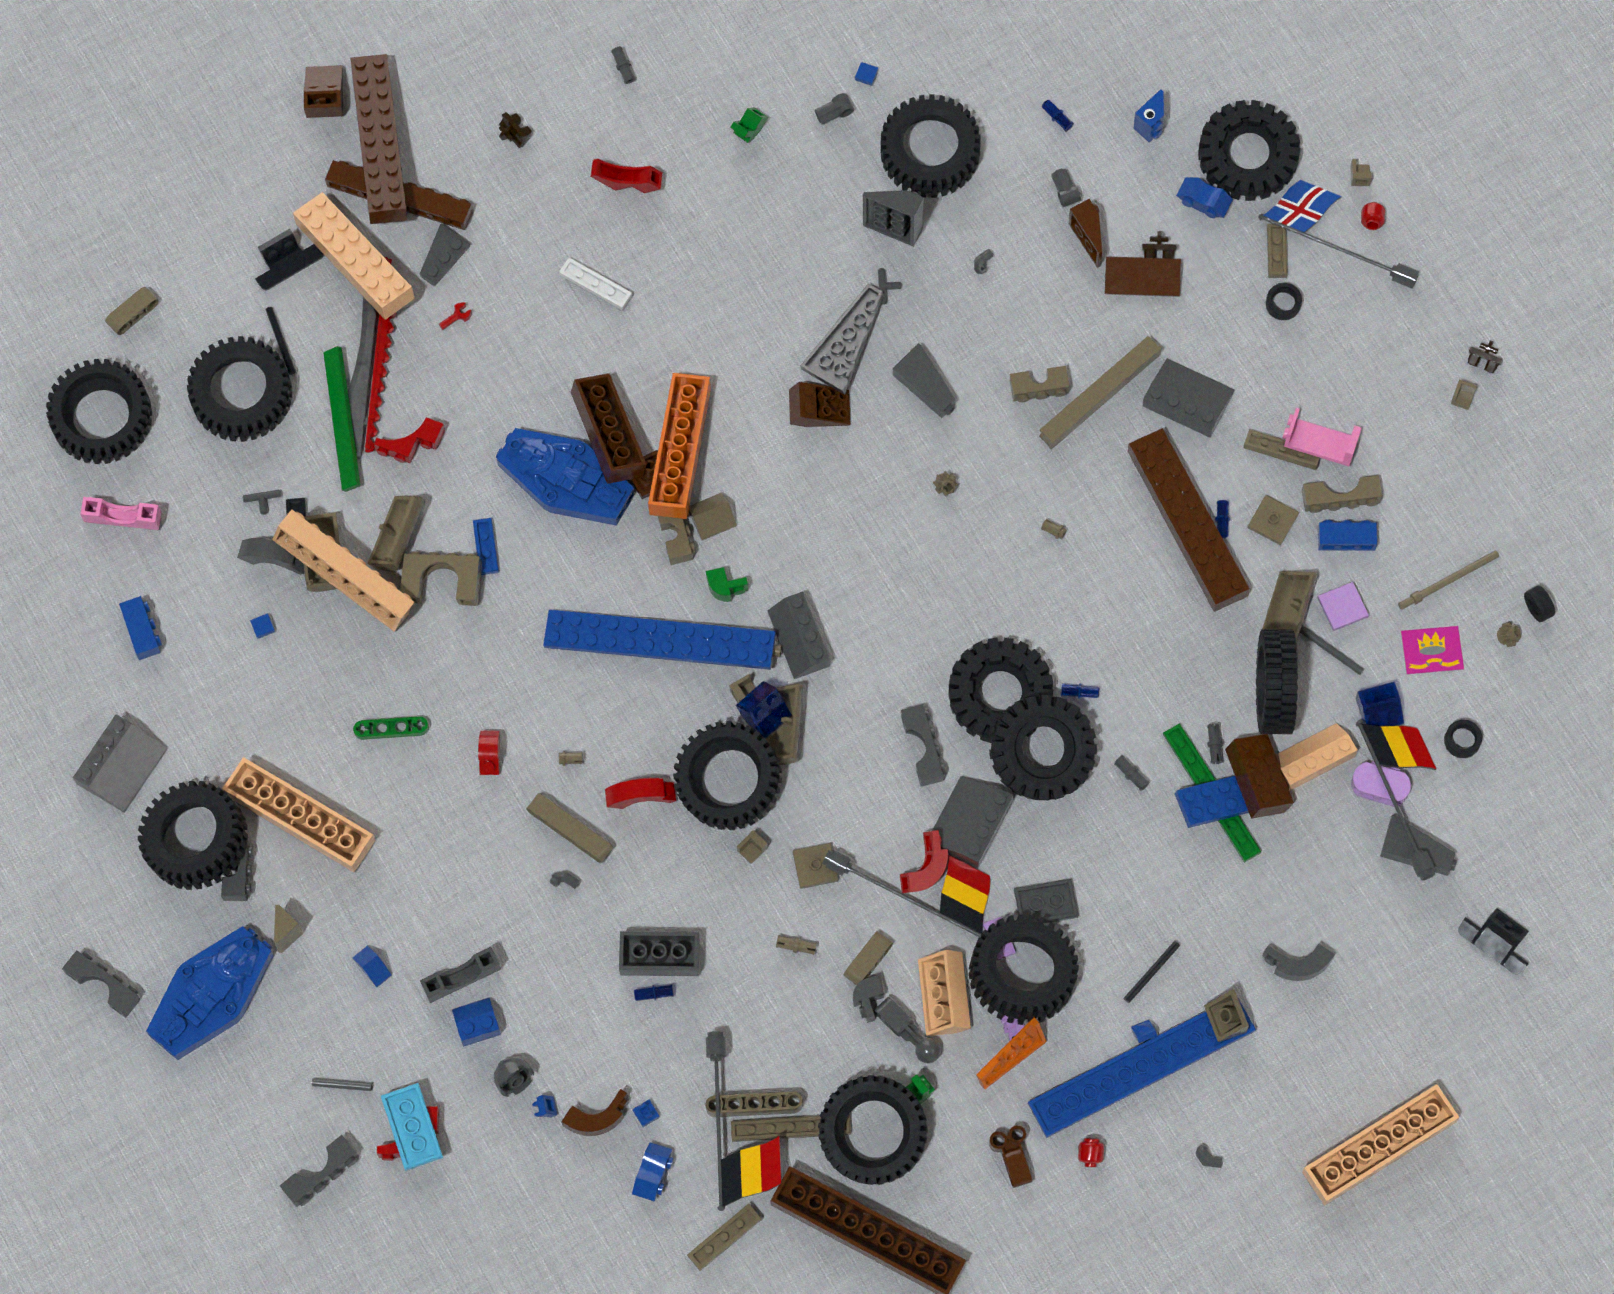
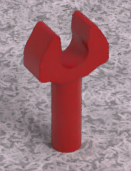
(457, 315)

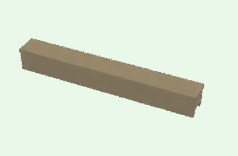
(1100, 392)

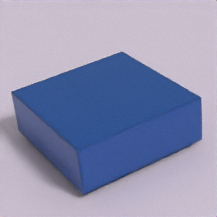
(866, 74)
(262, 626)

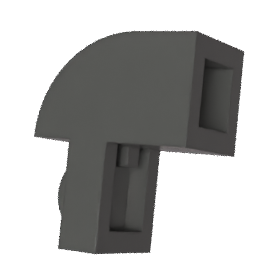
(866, 992)

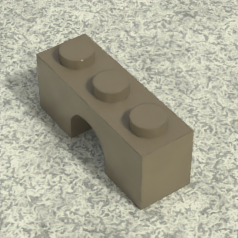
(1024, 388)
(680, 548)

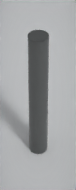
(342, 1084)

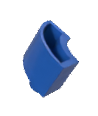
(1204, 197)
(652, 1172)

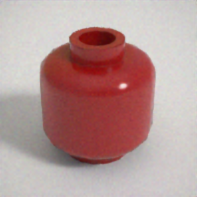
(1373, 216)
(1091, 1152)

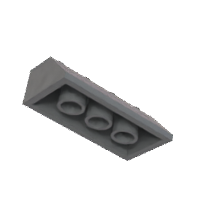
(798, 635)

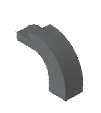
(268, 551)
(1299, 969)

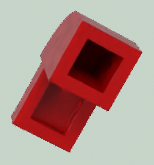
(489, 752)

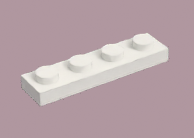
(595, 283)

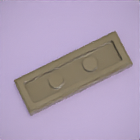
(1276, 251)

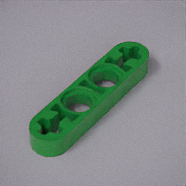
(391, 731)

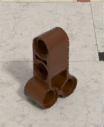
(1013, 1156)

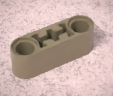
(131, 311)
(868, 958)

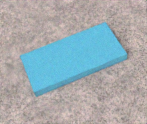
(411, 1127)

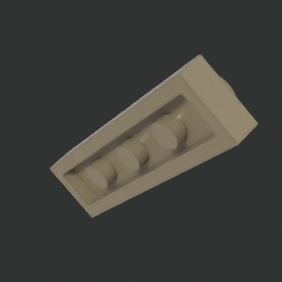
(1275, 448)
(724, 1237)

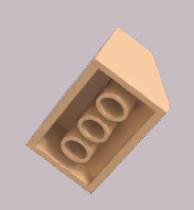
(1316, 755)
(944, 993)

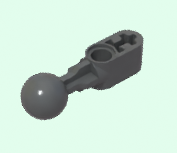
(901, 1024)

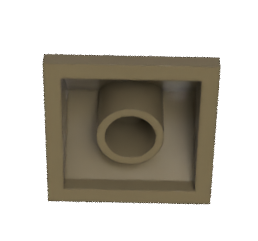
(712, 516)
(285, 930)
(1226, 1016)

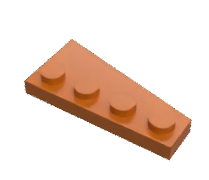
(1015, 1051)

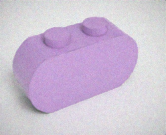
(1369, 784)

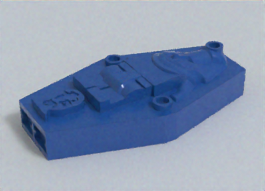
(563, 476)
(210, 992)

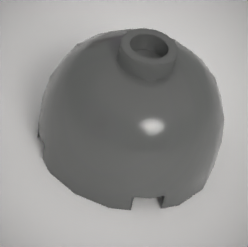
(512, 1076)

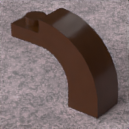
(596, 1124)

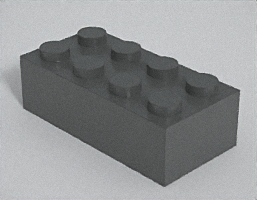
(659, 953)

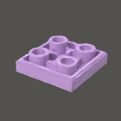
(1343, 606)

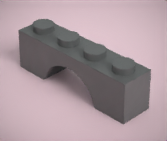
(916, 723)
(82, 969)
(444, 983)
(300, 1188)

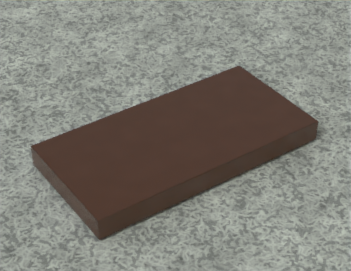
(1142, 276)

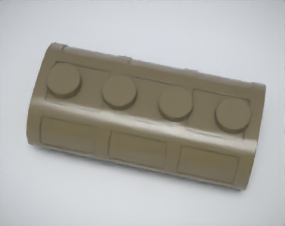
(328, 525)
(396, 532)
(1290, 601)
(786, 736)

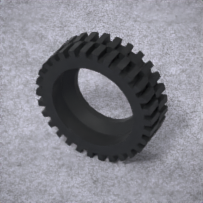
(930, 178)
(91, 379)
(246, 421)
(1276, 681)
(697, 756)
(215, 858)
(1012, 1001)
(833, 1123)

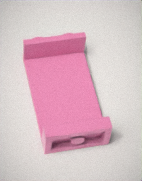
(1320, 440)

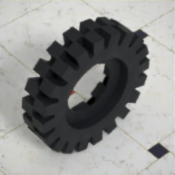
(1241, 119)
(984, 660)
(1008, 752)

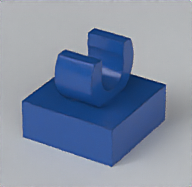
(546, 1106)
(646, 1113)

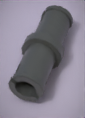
(623, 65)
(1215, 743)
(1131, 773)

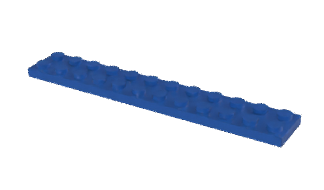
(659, 639)
(1128, 1073)

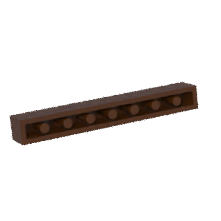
(418, 201)

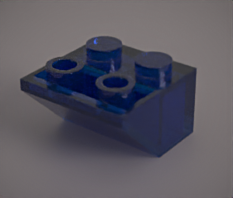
(1380, 705)
(763, 709)

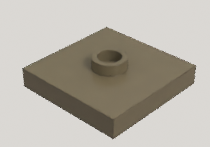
(1273, 520)
(810, 867)

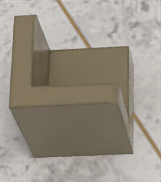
(1360, 174)
(1463, 394)
(741, 688)
(752, 847)

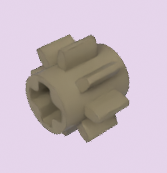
(945, 483)
(1508, 634)

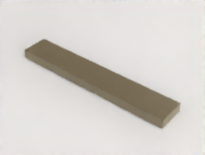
(784, 1127)

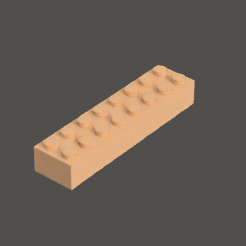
(353, 255)
(343, 570)
(299, 814)
(1380, 1144)

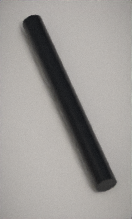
(280, 340)
(1151, 972)

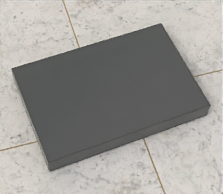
(1049, 901)

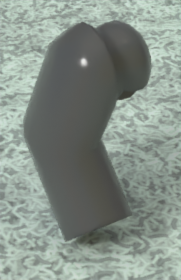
(980, 261)
(564, 877)
(1206, 1159)

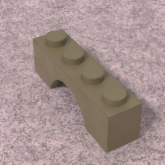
(1318, 497)

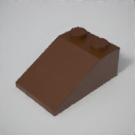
(1086, 226)

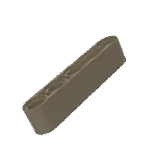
(569, 828)
(763, 1109)

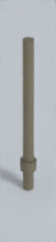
(1417, 597)

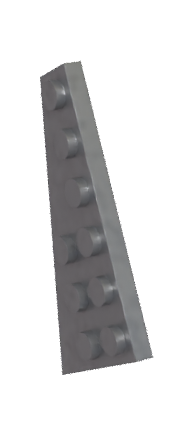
(841, 347)

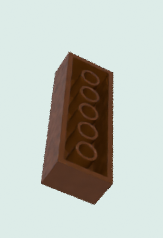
(608, 428)

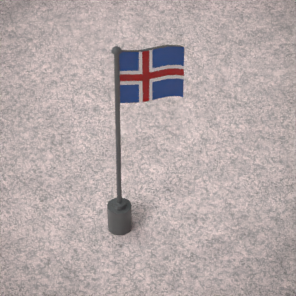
(1303, 208)

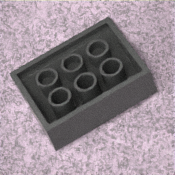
(894, 214)
(1187, 397)
(972, 819)

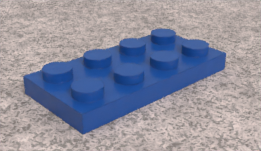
(1211, 802)

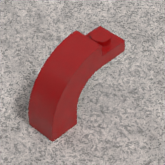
(639, 790)
(932, 868)

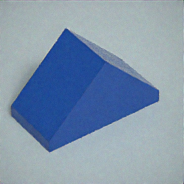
(372, 966)

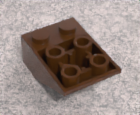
(323, 91)
(818, 406)

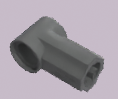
(837, 107)
(1067, 192)

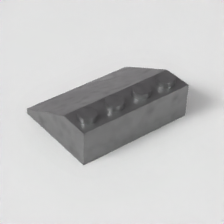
(119, 763)

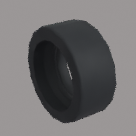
(1283, 288)
(1463, 724)

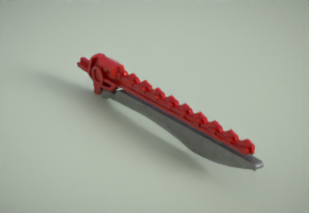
(360, 380)

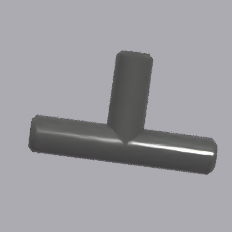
(884, 286)
(262, 496)

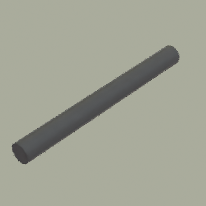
(1331, 650)

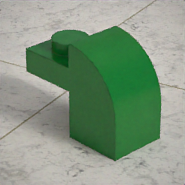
(750, 124)
(721, 588)
(920, 1088)

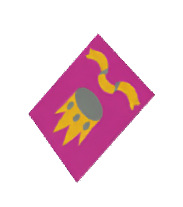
(1432, 650)

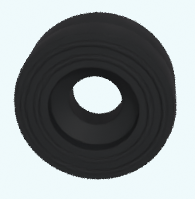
(1539, 603)

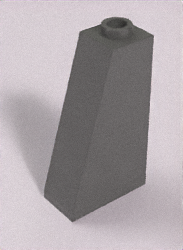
(924, 381)
(1398, 847)

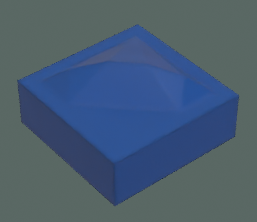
(1143, 1031)

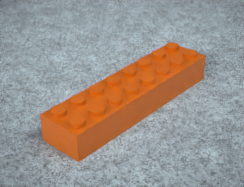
(679, 446)

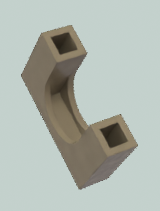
(418, 566)

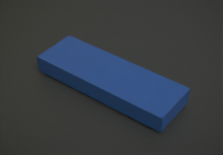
(486, 545)

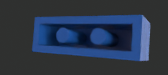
(1347, 536)
(140, 627)

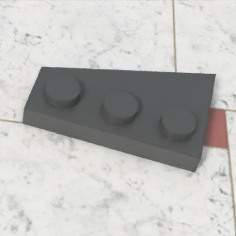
(443, 254)

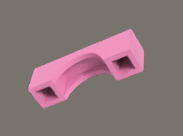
(138, 516)

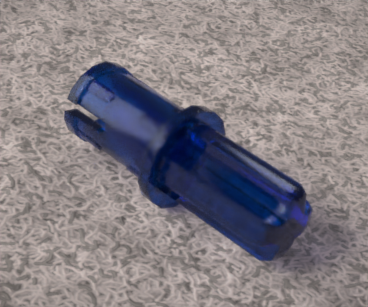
(1057, 115)
(1222, 518)
(1079, 691)
(653, 992)

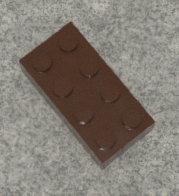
(1259, 776)

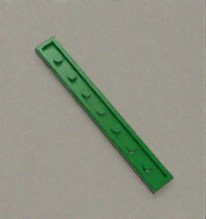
(341, 419)
(1201, 774)

